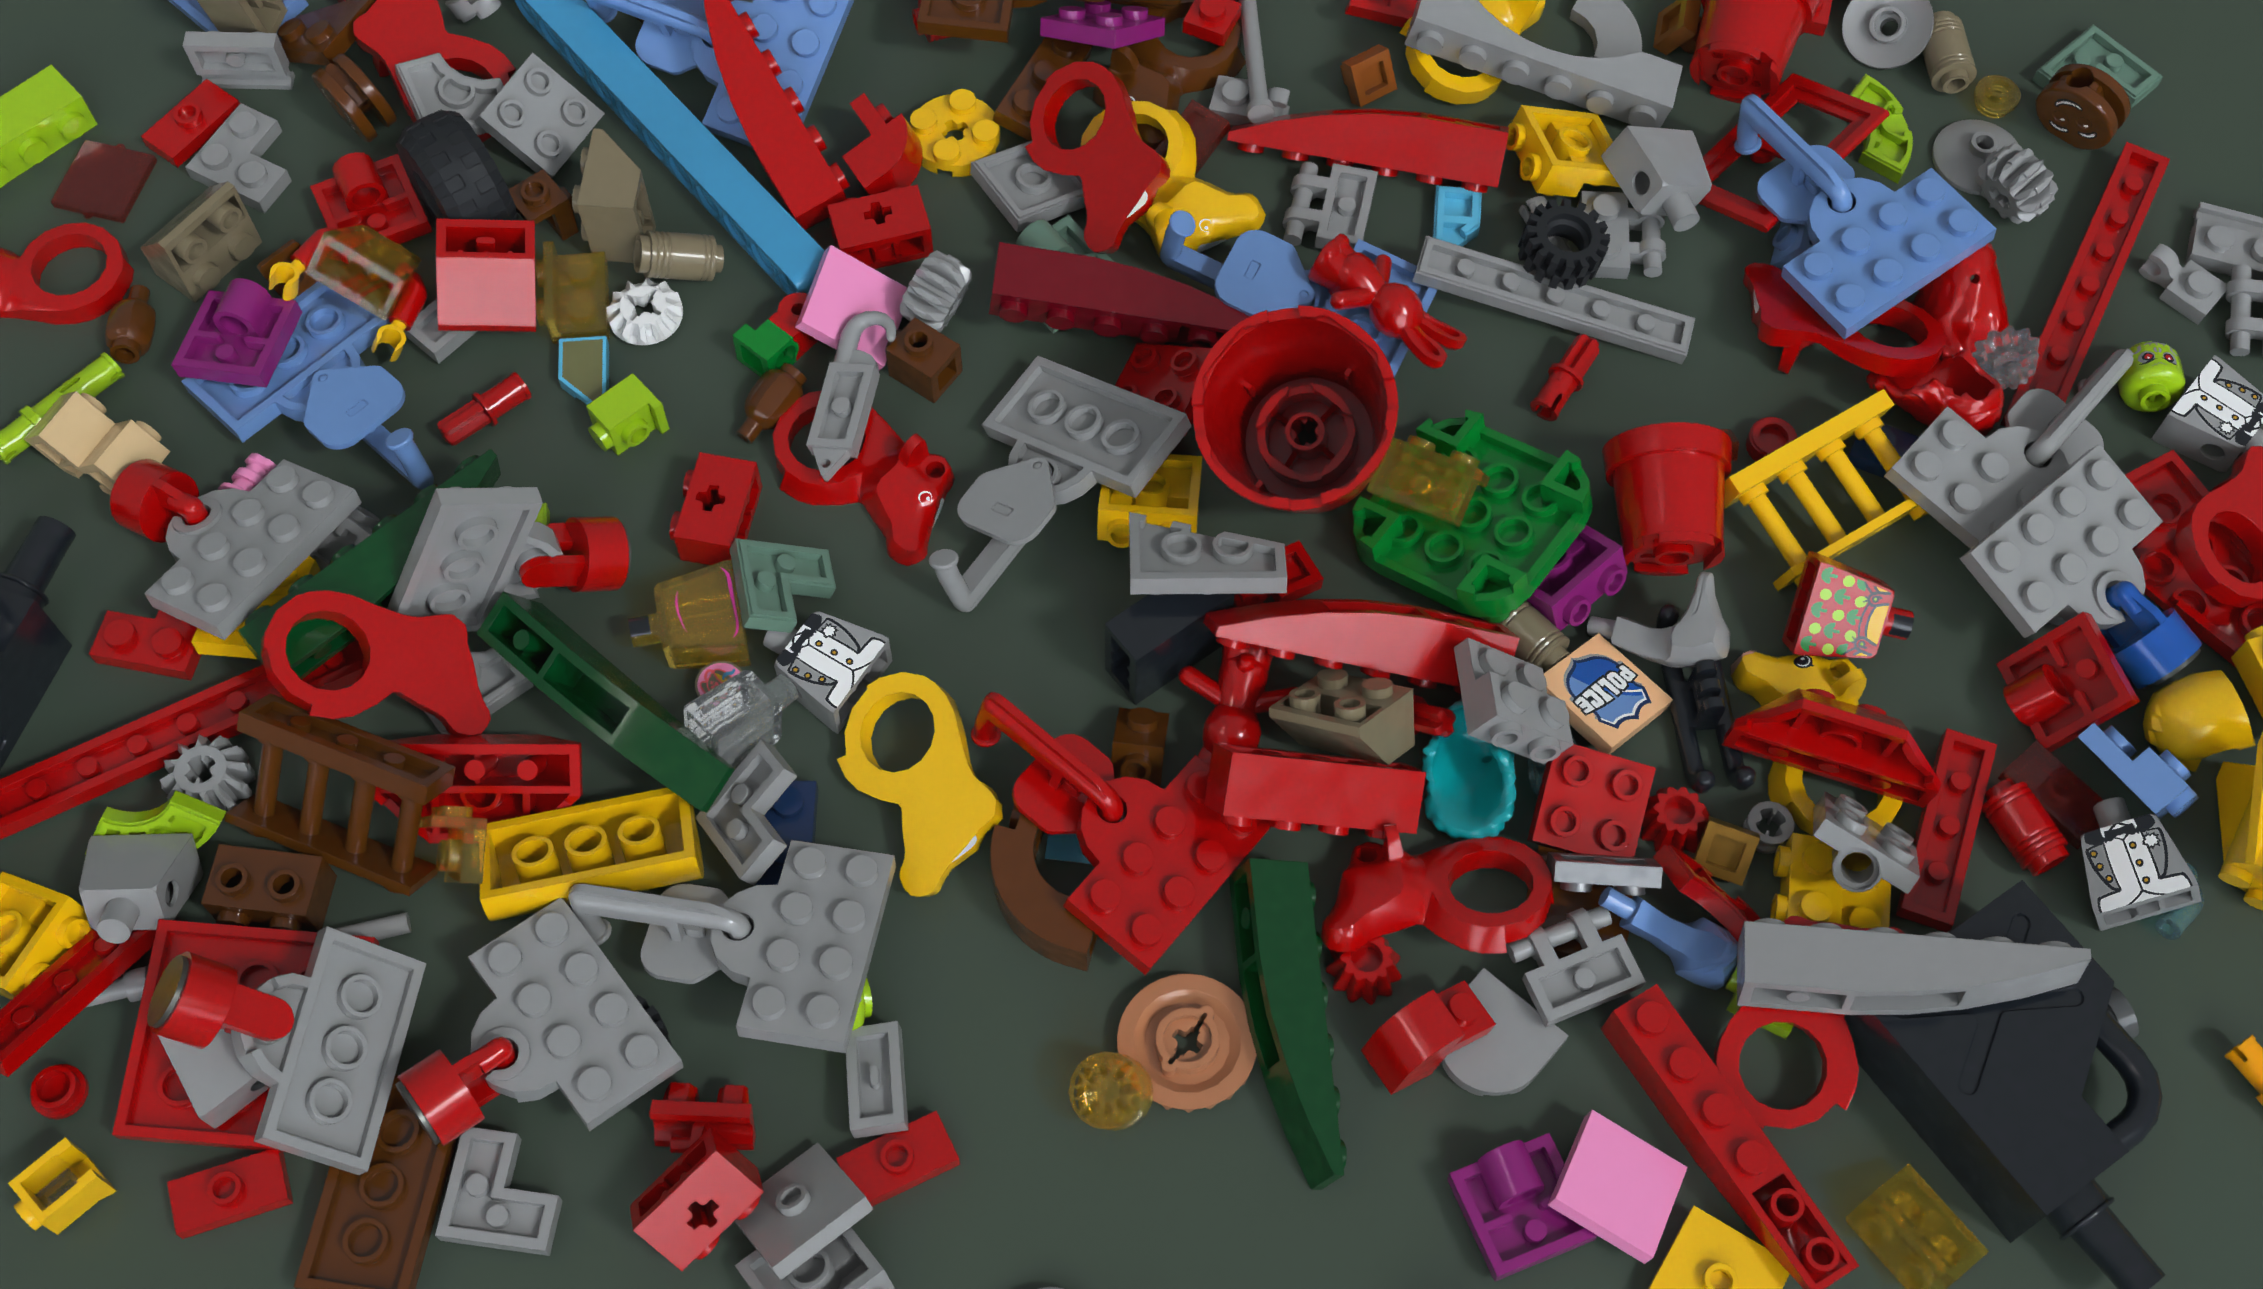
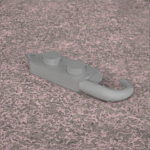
(846, 396)

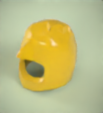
(2197, 718)

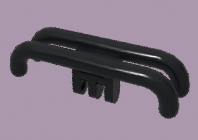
(1701, 705)

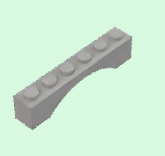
(1625, 87)

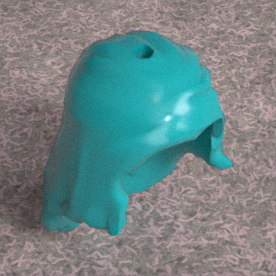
(1468, 783)

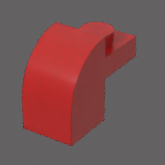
(889, 155)
(1424, 1033)

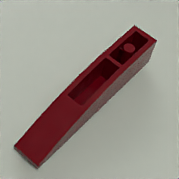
(1105, 298)

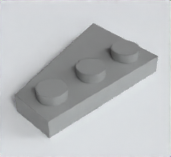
(1193, 563)

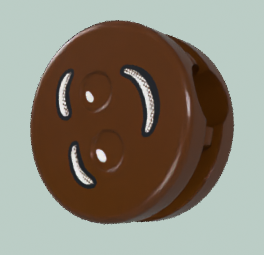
(353, 95)
(2083, 106)

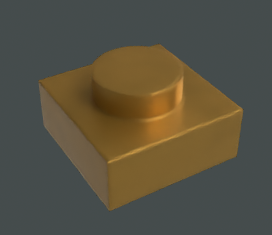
(1726, 850)

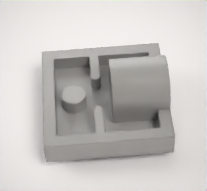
(539, 116)
(1845, 828)

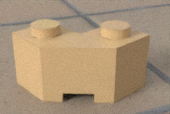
(85, 441)

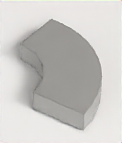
(1609, 26)

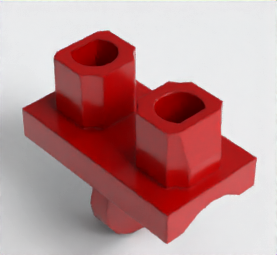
(682, 1119)

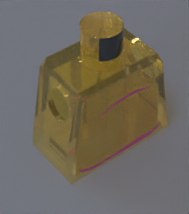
(696, 619)

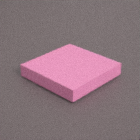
(846, 289)
(1618, 1186)

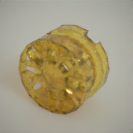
(1111, 1091)

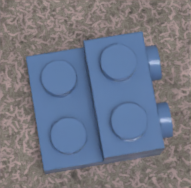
(2153, 778)

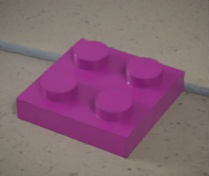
(1103, 26)

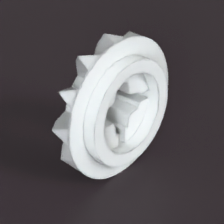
(648, 327)

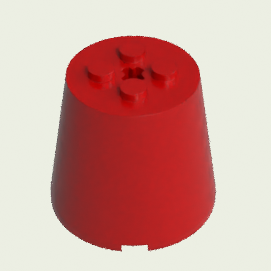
(1289, 376)

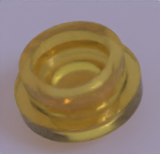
(1996, 96)

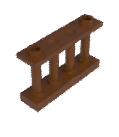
(370, 763)

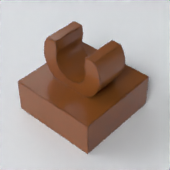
(1678, 26)
(1369, 75)

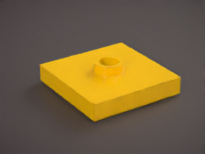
(1716, 1257)

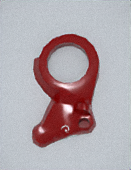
(21, 277)
(891, 478)

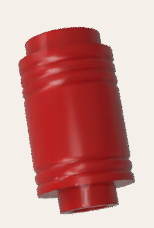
(2025, 827)

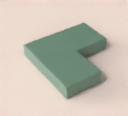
(2103, 52)
(771, 574)

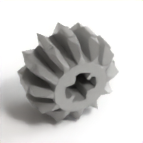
(2016, 183)
(936, 290)
(220, 763)

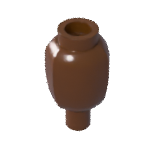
(131, 326)
(770, 399)

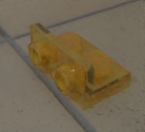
(573, 294)
(1428, 480)
(464, 849)
(1915, 1233)

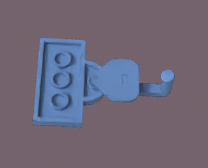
(679, 39)
(1865, 254)
(1269, 276)
(324, 387)

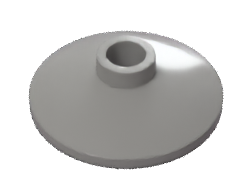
(1864, 35)
(1962, 150)

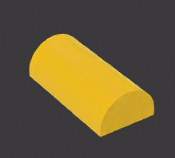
(611, 843)

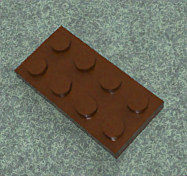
(379, 1223)

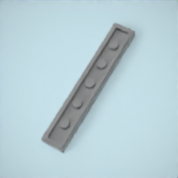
(1578, 309)

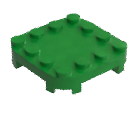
(1508, 533)

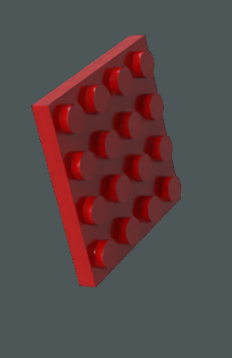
(152, 1096)

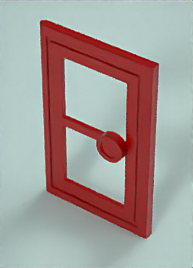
(1860, 114)

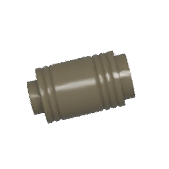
(1949, 55)
(677, 256)
(1539, 640)

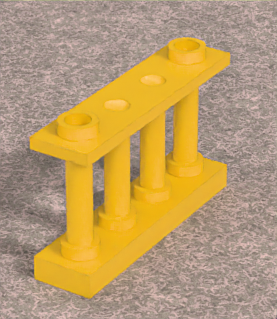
(1789, 467)

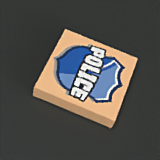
(1605, 694)

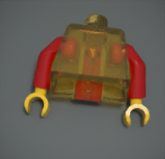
(365, 271)

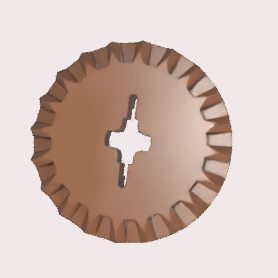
(1178, 1007)

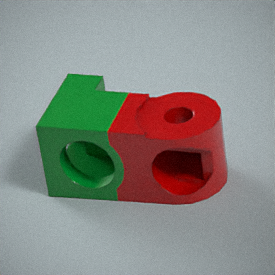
(774, 340)

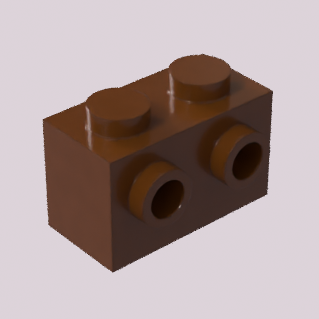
(269, 889)

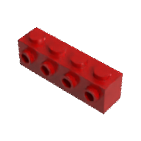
(1312, 790)

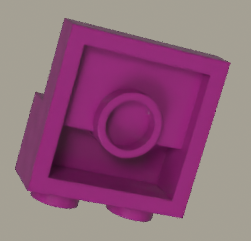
(1579, 578)

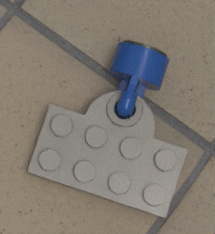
(2074, 556)

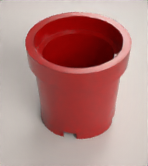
(1747, 44)
(1670, 494)

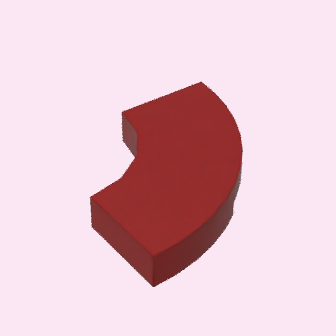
(1696, 883)

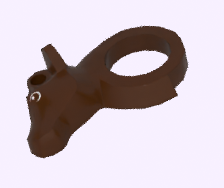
(1163, 77)

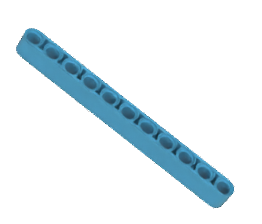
(678, 140)

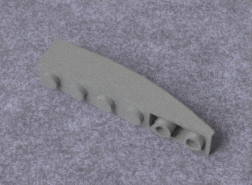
(1891, 971)

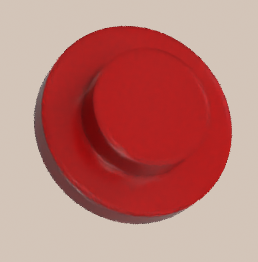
(59, 1091)

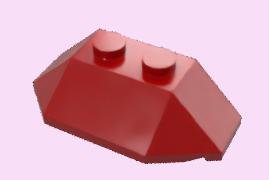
(1839, 743)
(498, 775)

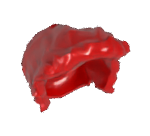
(1966, 306)
(1952, 382)

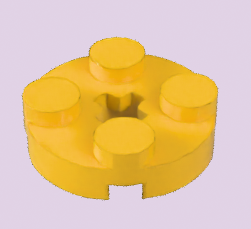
(949, 113)

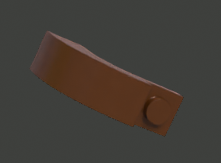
(1030, 903)

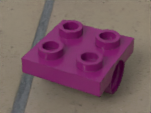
(237, 335)
(1508, 1206)

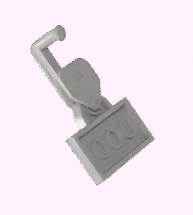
(1064, 441)
(1981, 481)
(798, 962)

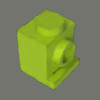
(625, 415)

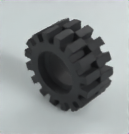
(1570, 224)

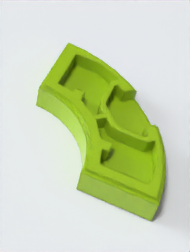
(1891, 143)
(175, 816)

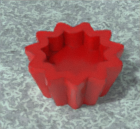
(1674, 819)
(1365, 971)

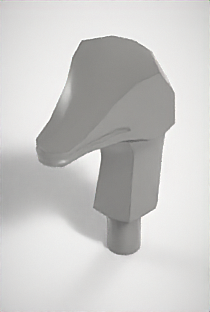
(1694, 638)

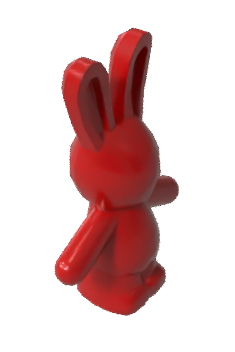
(1392, 306)
(1237, 697)

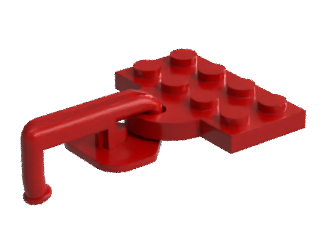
(1148, 868)

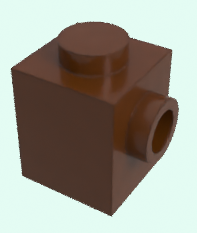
(924, 359)

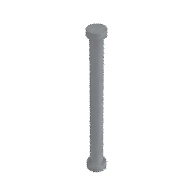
(1260, 107)

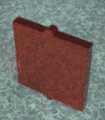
(104, 181)

